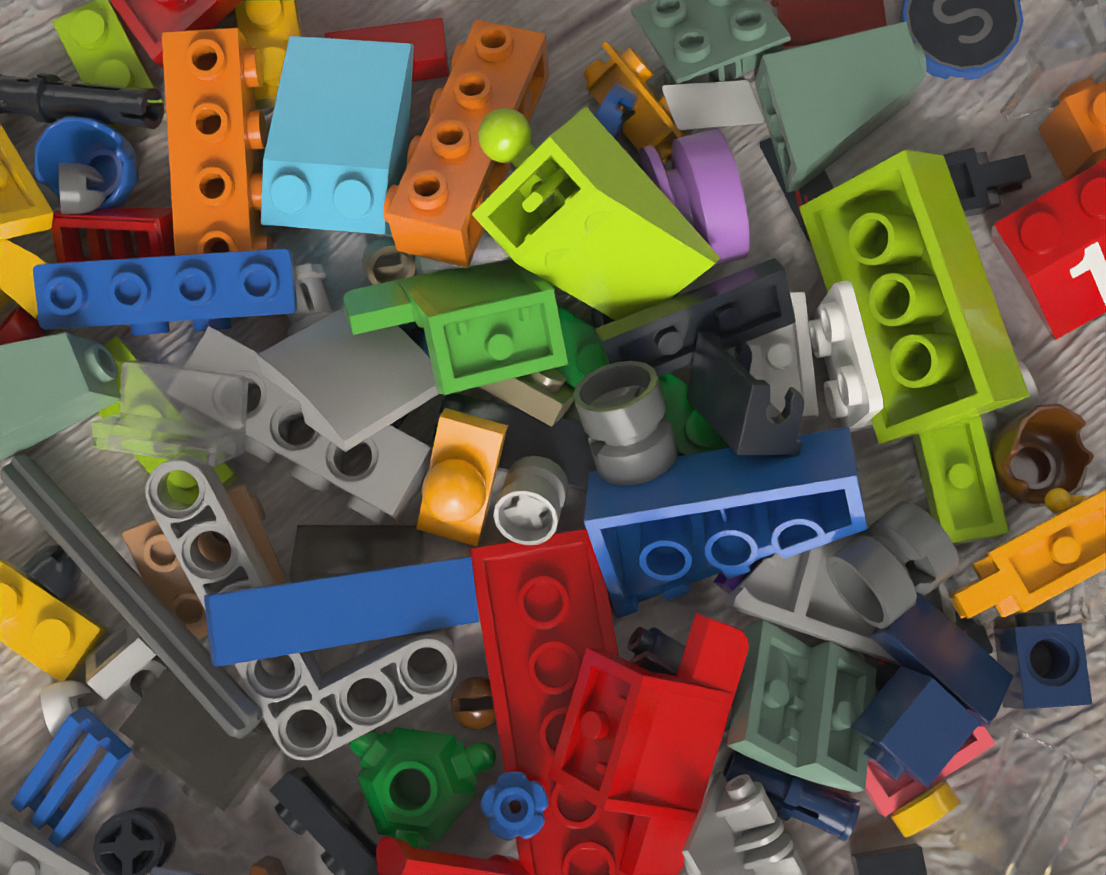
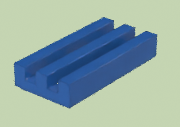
(47, 806)

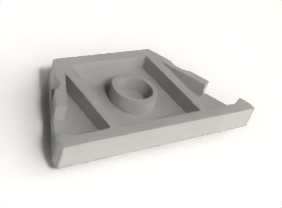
(803, 598)

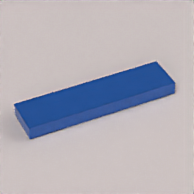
(339, 610)

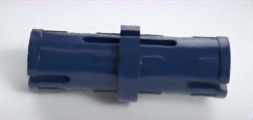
(798, 797)

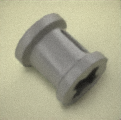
(309, 284)

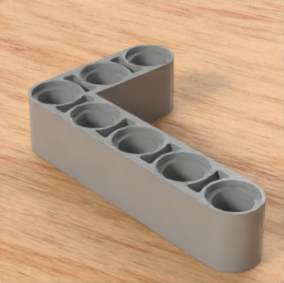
(306, 685)

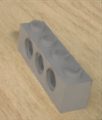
(397, 458)

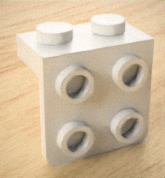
(841, 339)

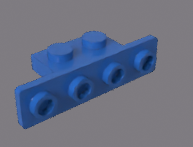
(166, 289)

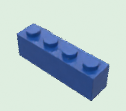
(721, 516)

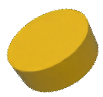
(925, 808)

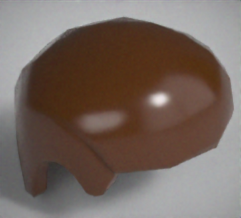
(1041, 453)

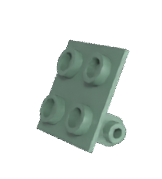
(706, 35)

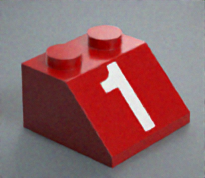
(1060, 251)

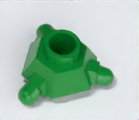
(418, 781)

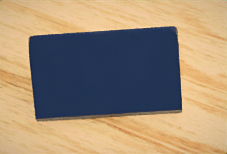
(938, 648)

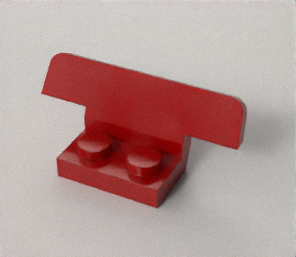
(651, 740)

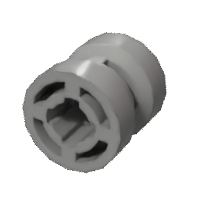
(531, 500)

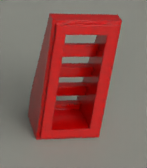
(151, 225)

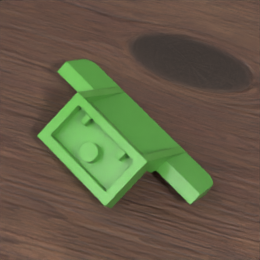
(476, 321)

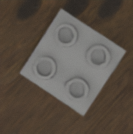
(739, 833)

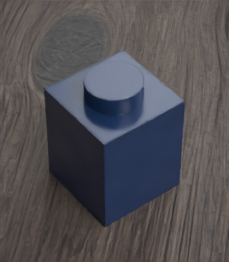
(913, 727)

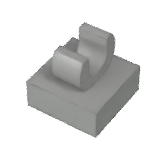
(117, 660)

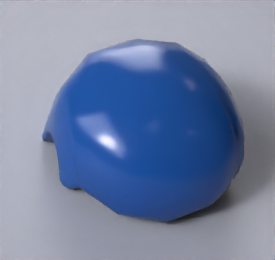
(92, 144)

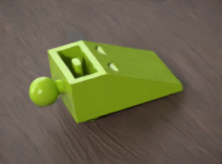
(604, 229)

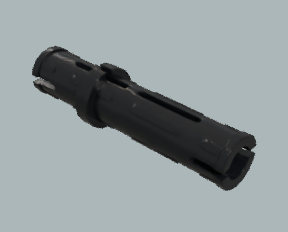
(52, 99)

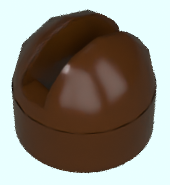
(473, 688)

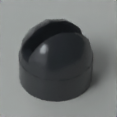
(54, 570)

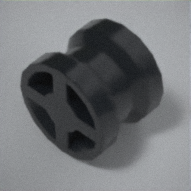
(119, 846)

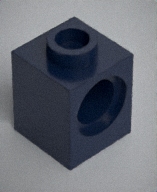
(1068, 675)

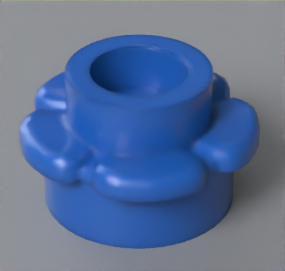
(502, 821)

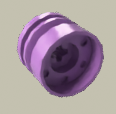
(704, 190)

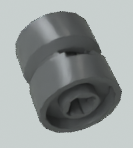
(626, 423)
(897, 559)

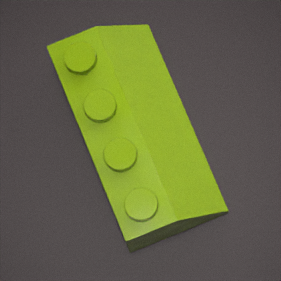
(918, 294)

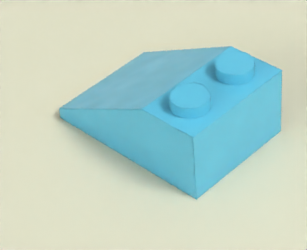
(337, 134)

